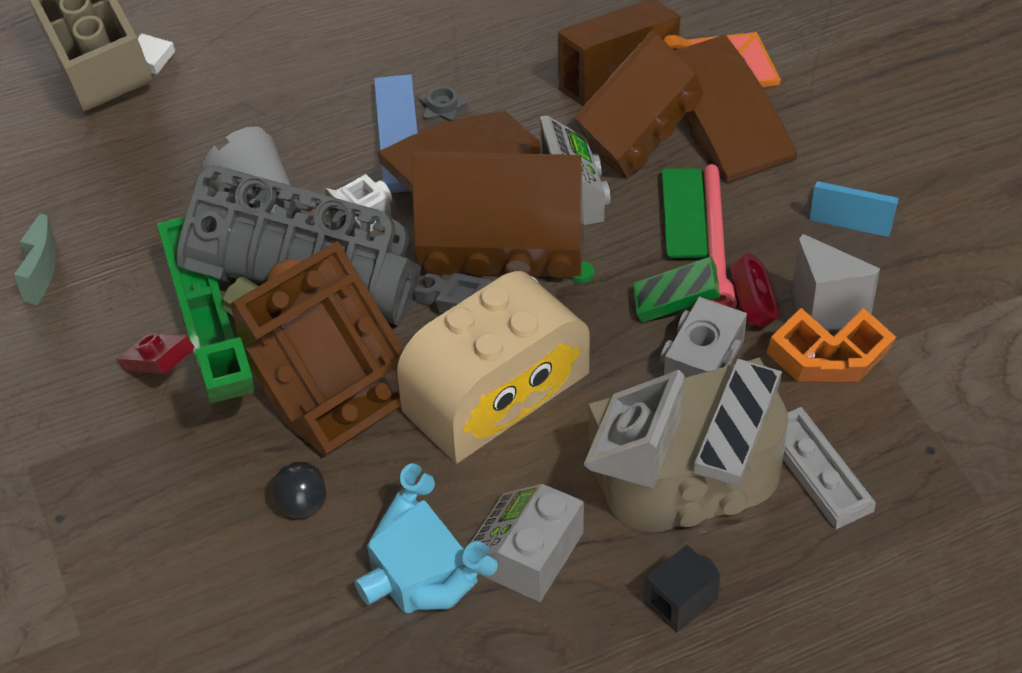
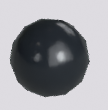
(298, 490)

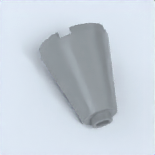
(252, 153)

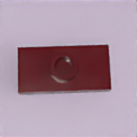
(156, 353)

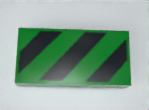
(676, 289)

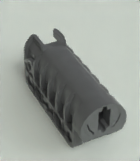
(251, 240)

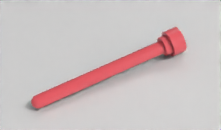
(716, 235)

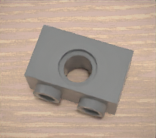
(705, 339)

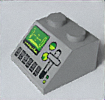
(560, 139)
(531, 537)

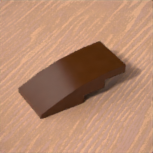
(734, 116)
(473, 134)

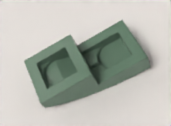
(39, 262)

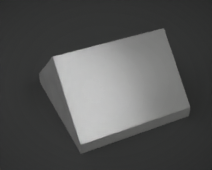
(832, 284)
(638, 430)

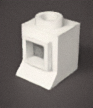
(366, 193)

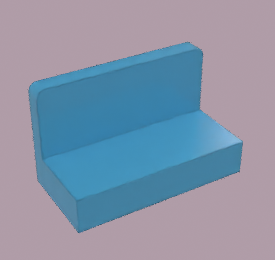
(853, 208)

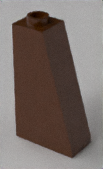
(598, 46)

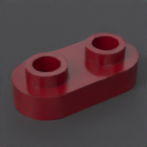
(754, 291)

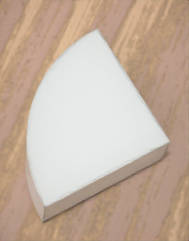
(156, 52)

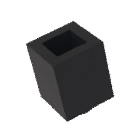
(682, 587)

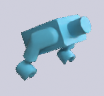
(418, 556)

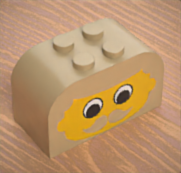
(490, 363)

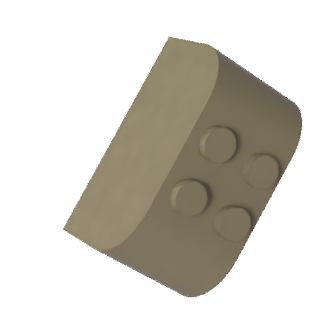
(93, 48)
(679, 493)

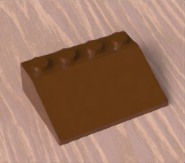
(498, 213)

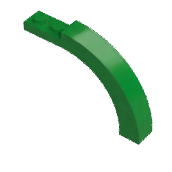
(216, 351)

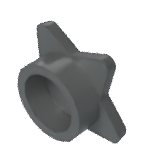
(442, 103)

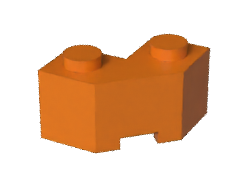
(816, 356)

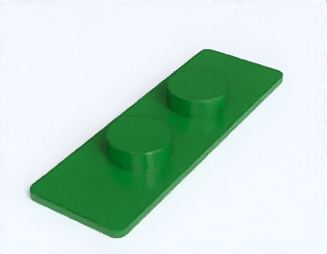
(684, 213)

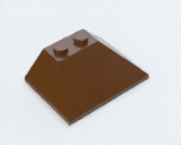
(321, 349)

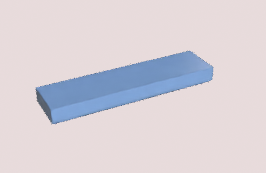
(395, 117)

